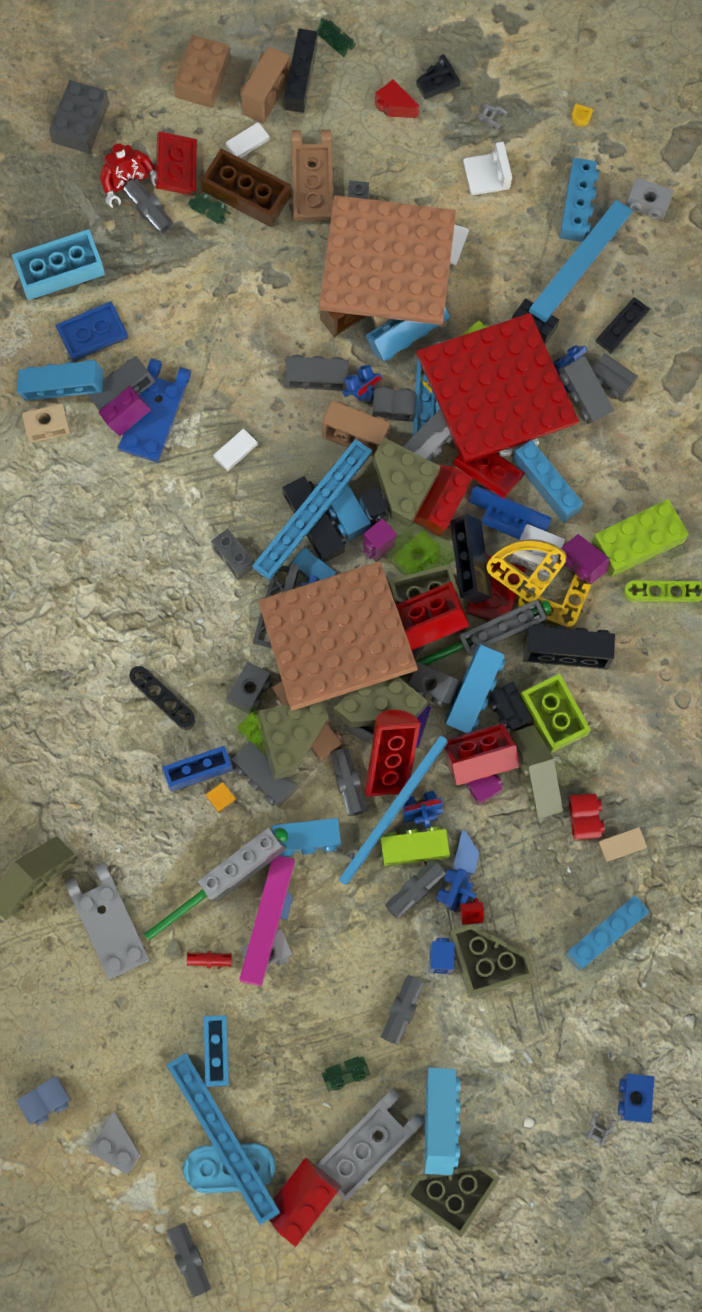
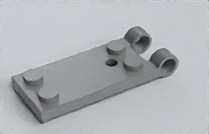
(112, 931)
(360, 1153)

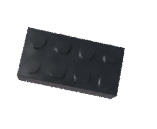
(569, 647)

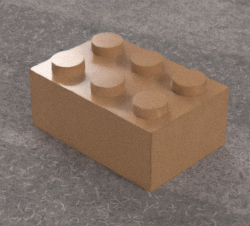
(202, 71)
(265, 84)
(346, 424)

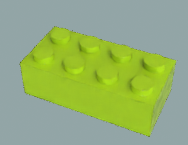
(640, 537)

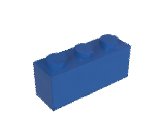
(197, 768)

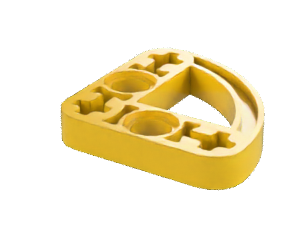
(533, 580)

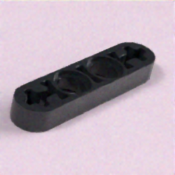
(163, 696)

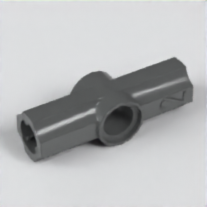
(148, 206)
(348, 782)
(415, 889)
(402, 1009)
(189, 1260)

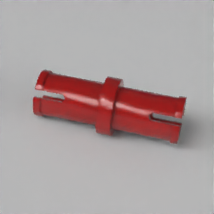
(209, 959)

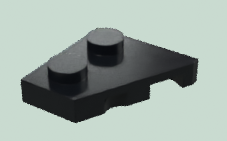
(438, 79)

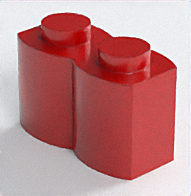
(585, 817)

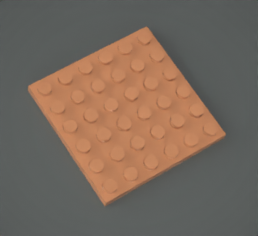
(387, 260)
(336, 635)

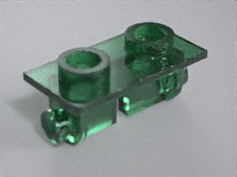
(331, 35)
(201, 203)
(355, 1071)

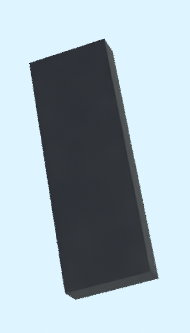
(622, 325)

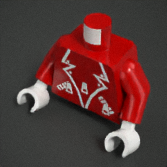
(123, 166)

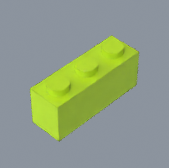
(414, 846)

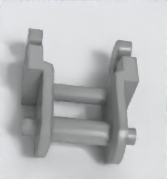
(488, 108)
(590, 1134)

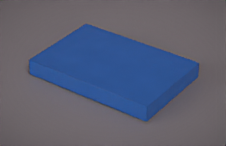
(91, 331)

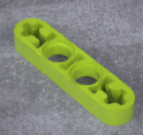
(665, 595)

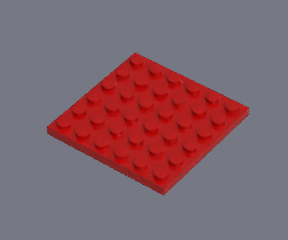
(497, 387)

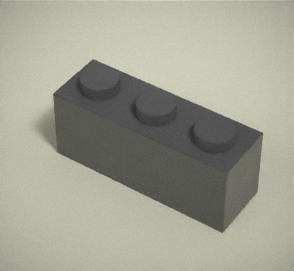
(316, 372)
(131, 374)
(585, 390)
(256, 768)

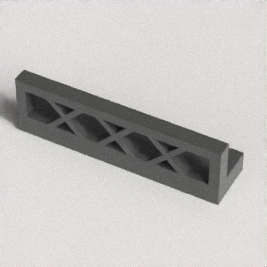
(289, 584)

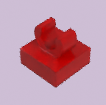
(472, 912)

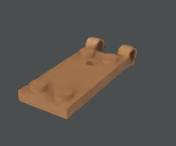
(312, 185)

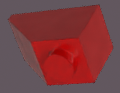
(396, 101)

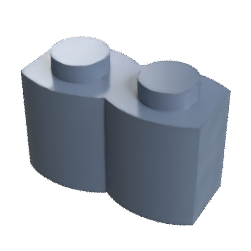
(44, 1100)

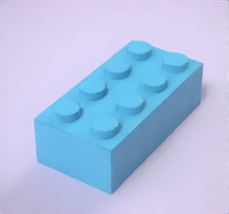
(58, 264)
(442, 1121)

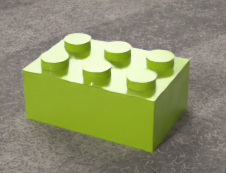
(555, 713)

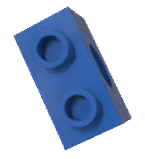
(441, 956)
(644, 1087)

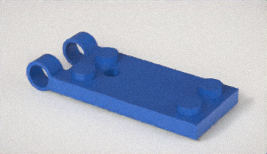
(150, 433)

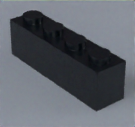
(301, 70)
(323, 535)
(470, 559)

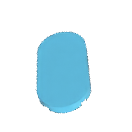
(208, 1173)

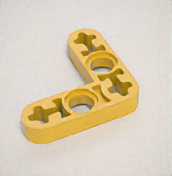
(559, 610)

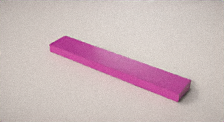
(267, 921)

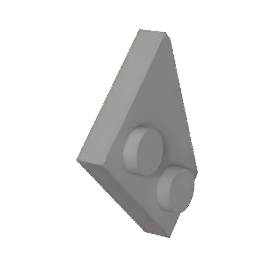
(116, 1146)

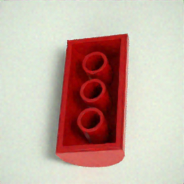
(392, 753)

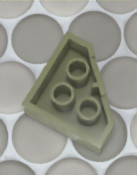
(403, 479)
(421, 582)
(365, 704)
(290, 735)
(537, 772)
(32, 875)
(488, 961)
(454, 1197)

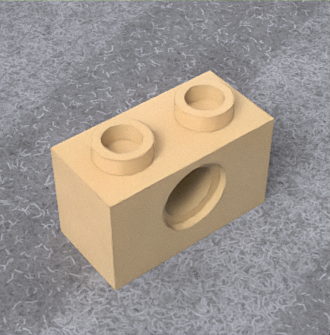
(56, 427)

